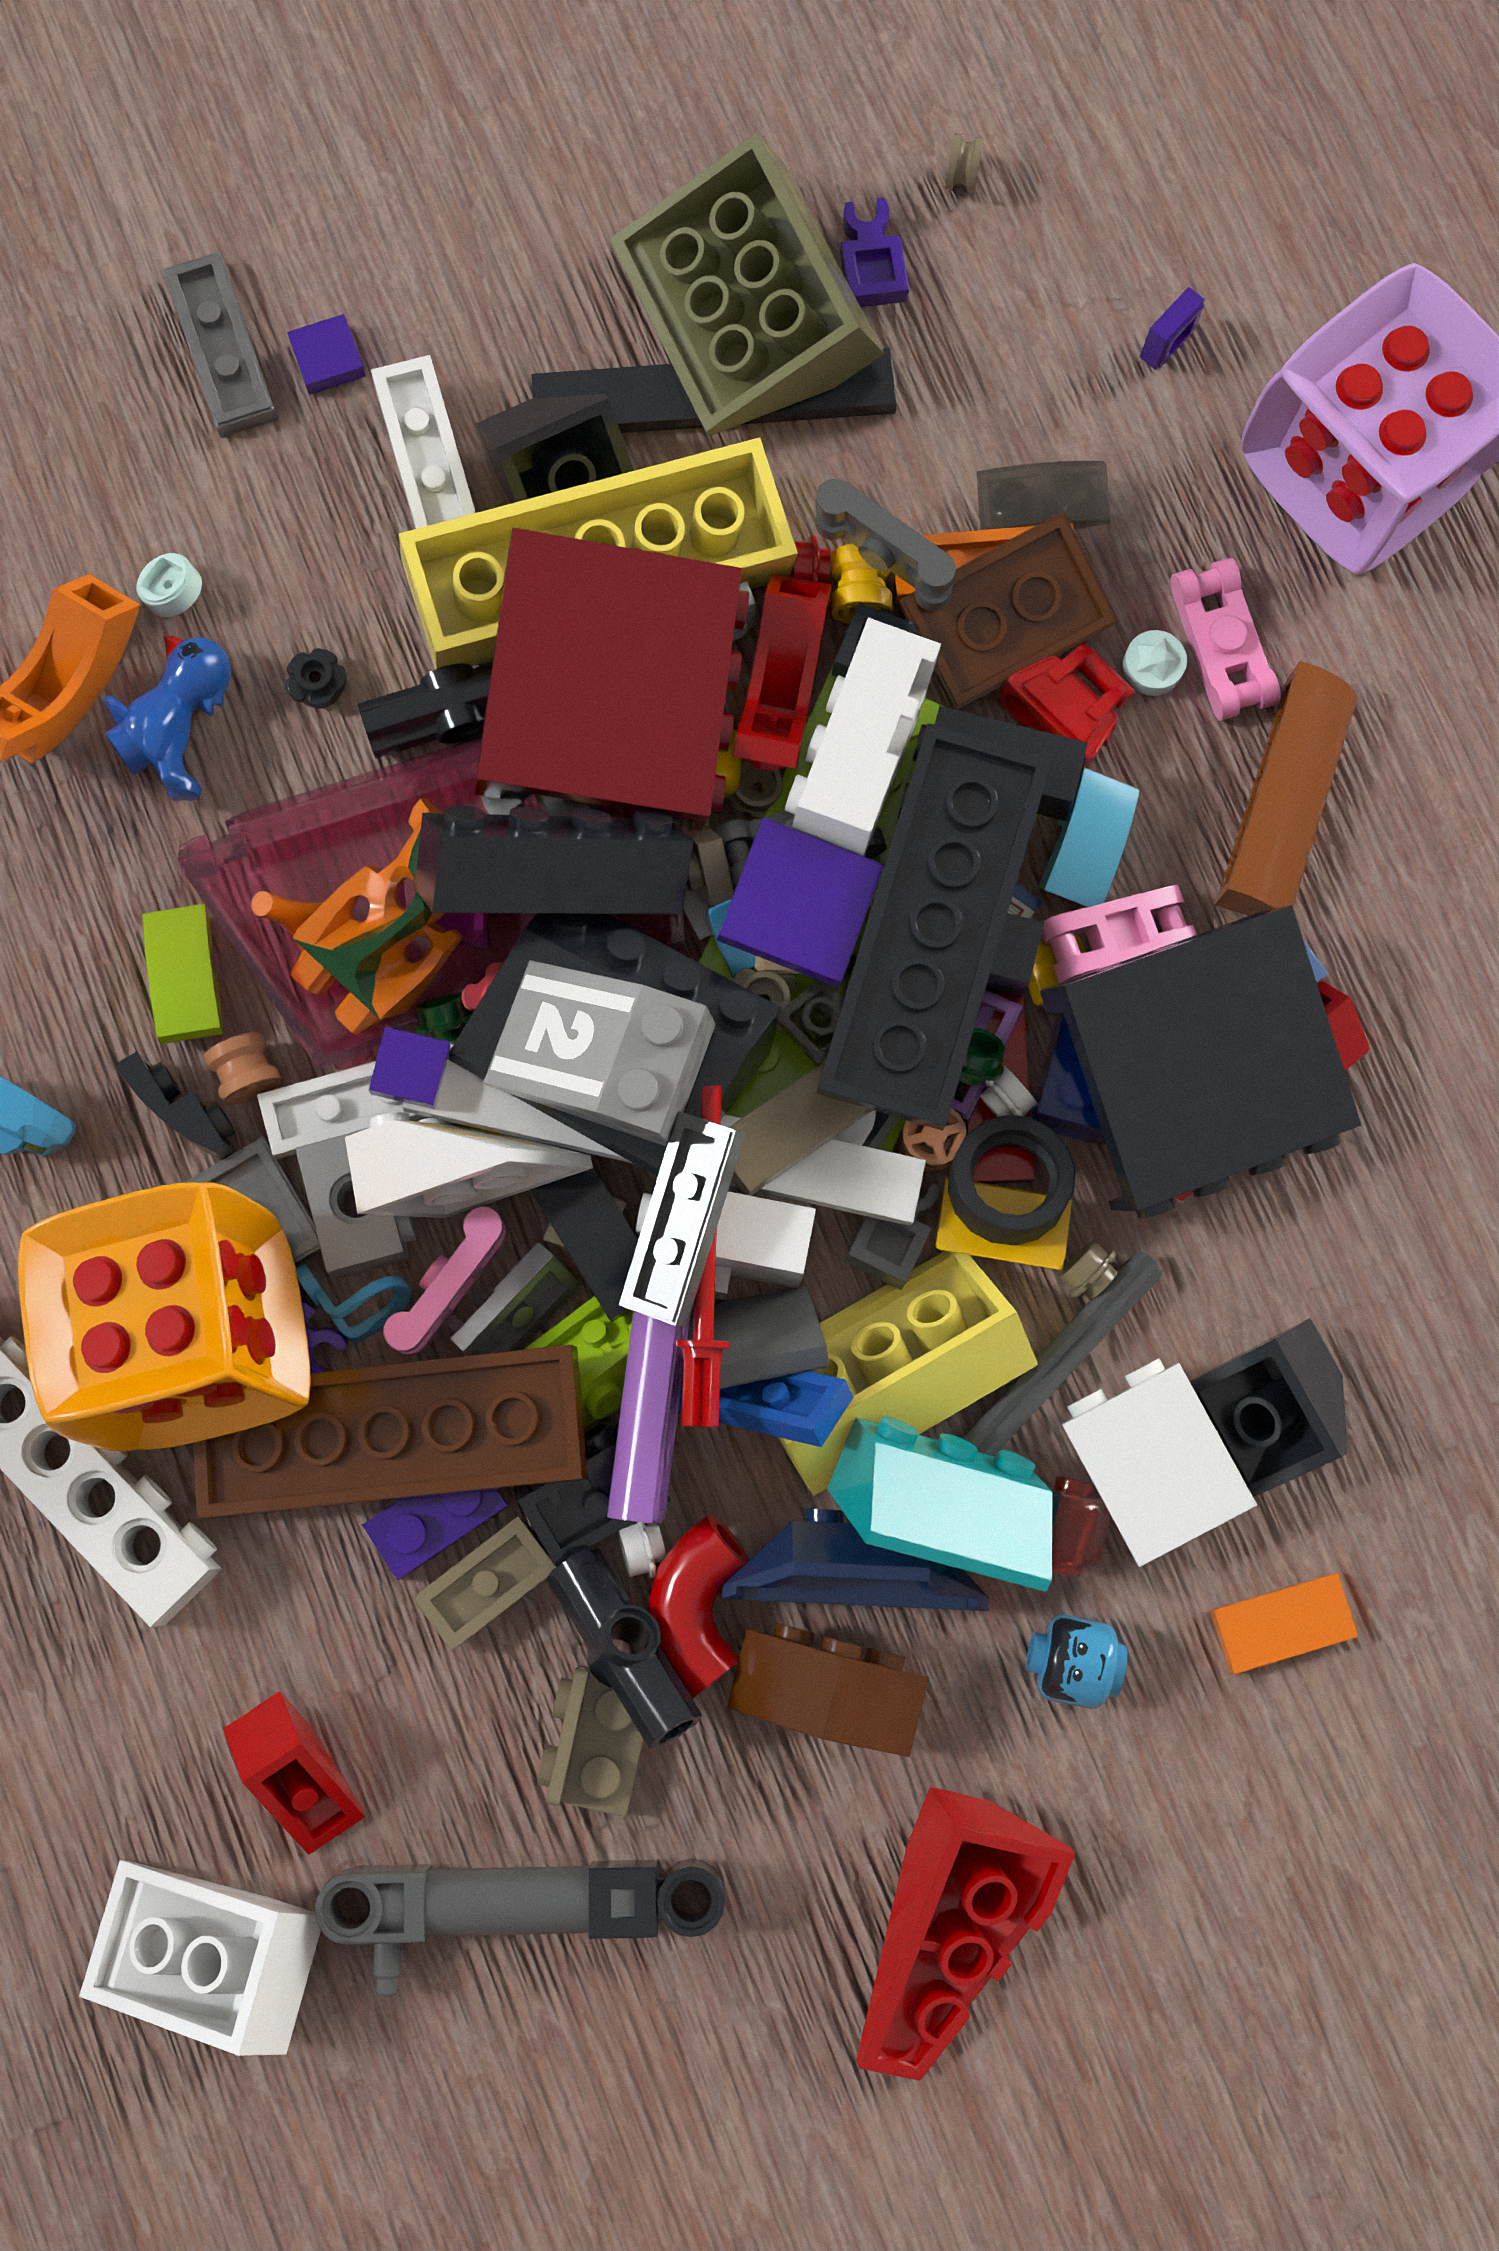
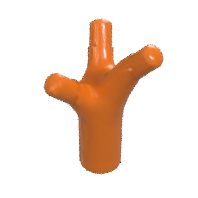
(283, 911)

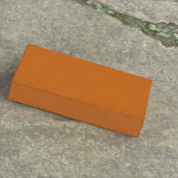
(1283, 1623)

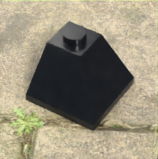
(554, 445)
(1278, 1407)

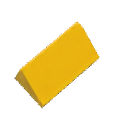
(1045, 1252)

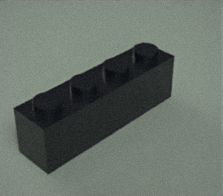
(552, 862)

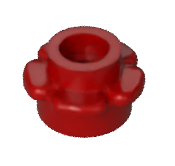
(811, 561)

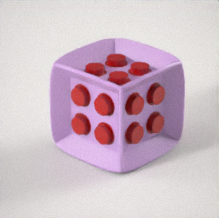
(1380, 418)

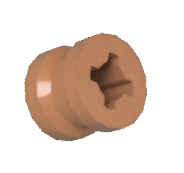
(242, 1068)
(943, 1147)

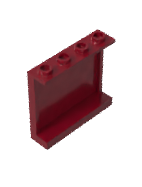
(612, 677)

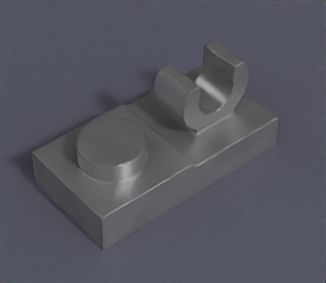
(517, 1307)

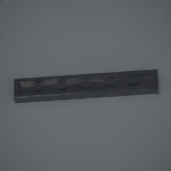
(656, 400)

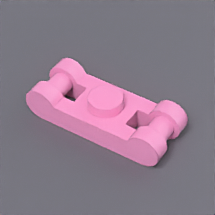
(1224, 639)
(1115, 931)
(447, 1283)

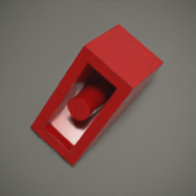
(292, 1773)

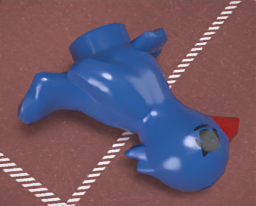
(159, 722)

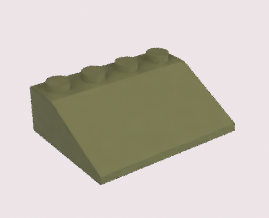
(745, 290)

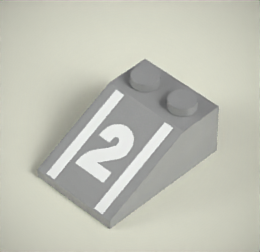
(602, 1049)

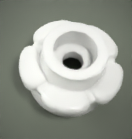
(1008, 1096)
(641, 1548)

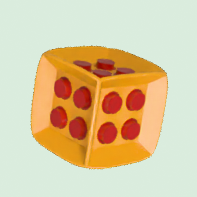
(162, 1318)

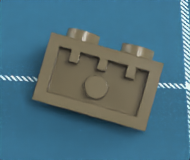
(595, 1750)

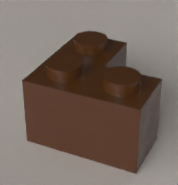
(828, 1689)

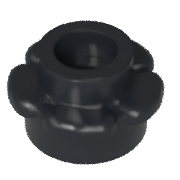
(320, 693)

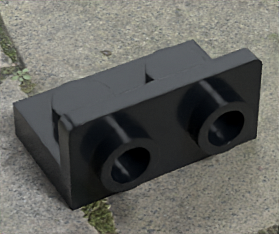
(575, 1512)

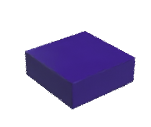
(1172, 329)
(326, 354)
(409, 1068)

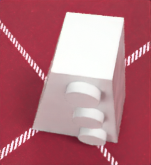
(864, 739)

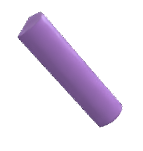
(647, 1421)

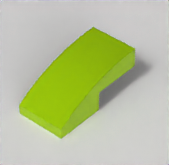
(182, 974)

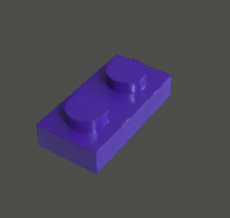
(423, 1527)

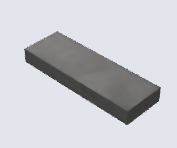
(220, 344)

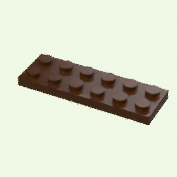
(405, 1436)

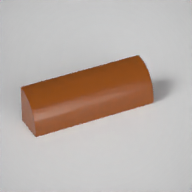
(1288, 792)

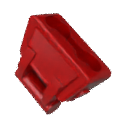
(1058, 702)

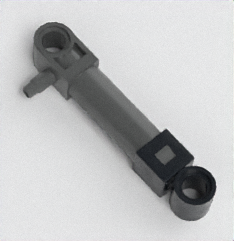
(600, 1899)

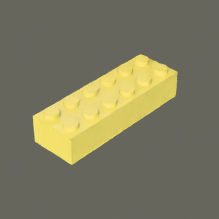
(696, 507)

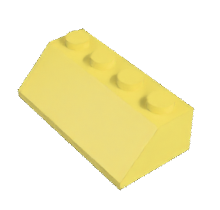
(917, 1354)

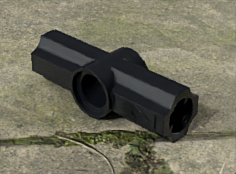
(442, 708)
(641, 1680)

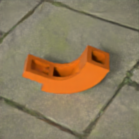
(66, 667)

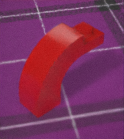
(783, 673)

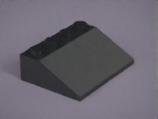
(618, 951)

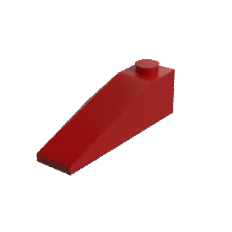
(960, 1908)

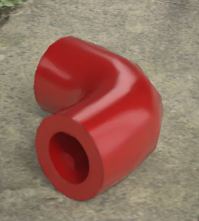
(685, 1599)

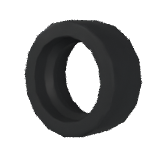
(1033, 1138)

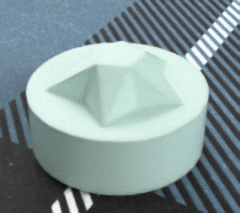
(169, 585)
(1154, 662)

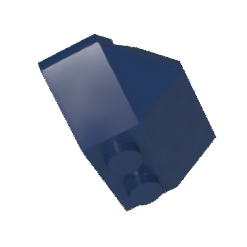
(833, 1565)

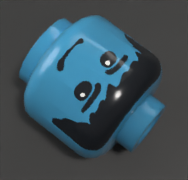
(1077, 1661)

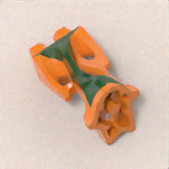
(374, 954)

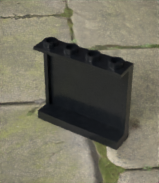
(1207, 1059)

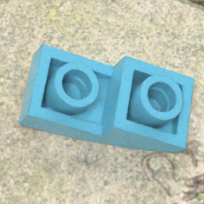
(1091, 840)

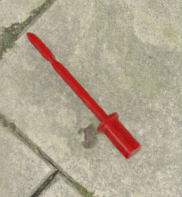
(702, 1354)

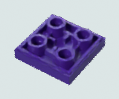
(800, 902)

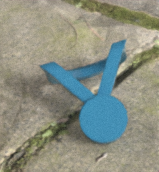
(370, 1325)

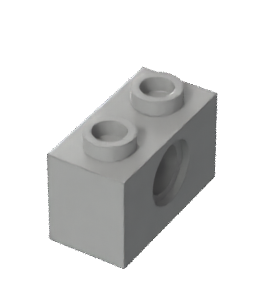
(348, 1243)

